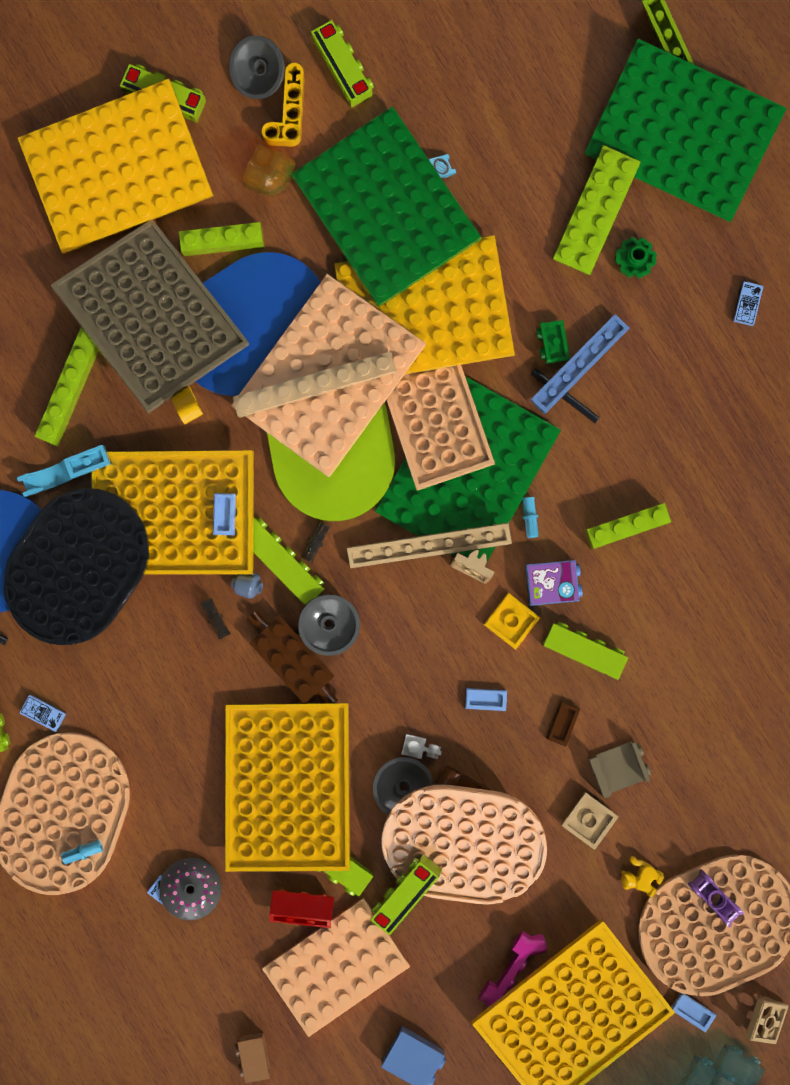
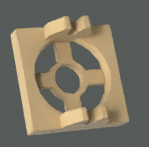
(473, 566)
(771, 1033)

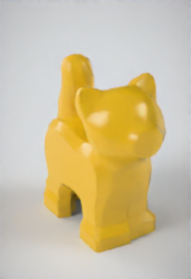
(643, 879)

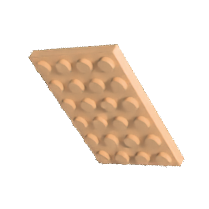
(438, 426)
(335, 967)

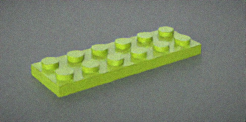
(596, 210)

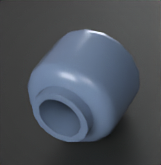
(247, 585)

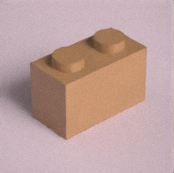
(253, 1057)

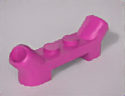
(524, 946)

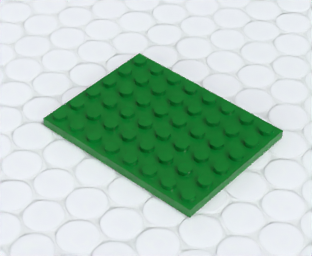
(687, 129)
(386, 206)
(482, 497)

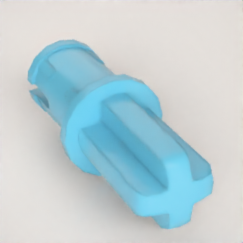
(530, 517)
(82, 852)

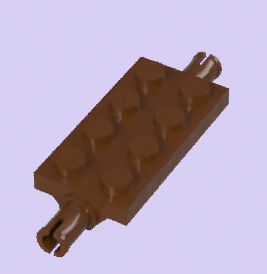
(291, 659)

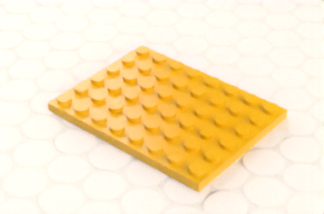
(115, 166)
(453, 309)
(176, 505)
(287, 787)
(574, 1013)

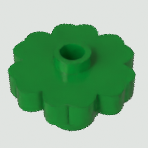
(628, 264)

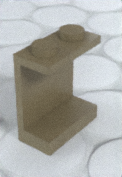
(619, 768)

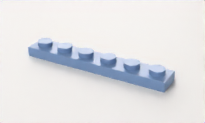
(579, 364)

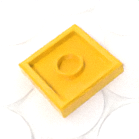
(511, 621)

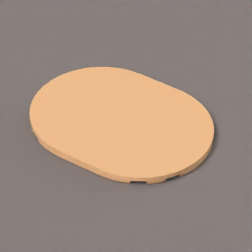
(57, 797)
(478, 837)
(695, 948)

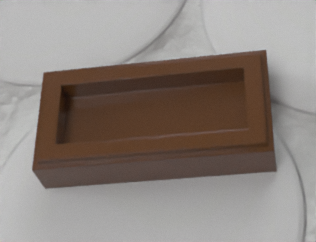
(563, 723)

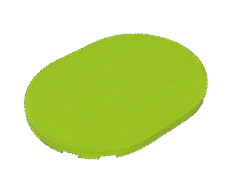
(353, 486)

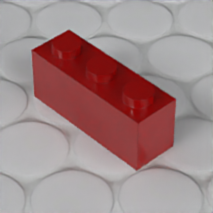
(301, 908)

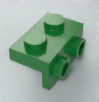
(553, 342)

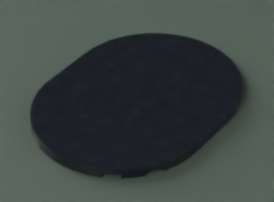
(76, 566)

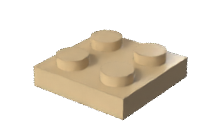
(589, 820)

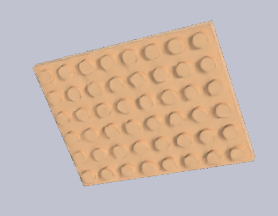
(325, 334)

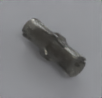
(315, 542)
(215, 618)

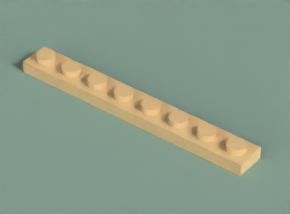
(314, 384)
(429, 545)

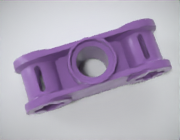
(725, 908)

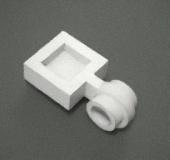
(415, 746)

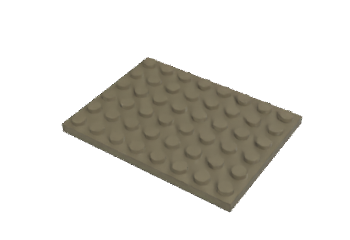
(149, 315)

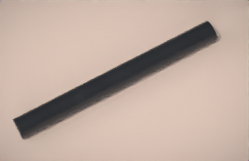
(568, 398)

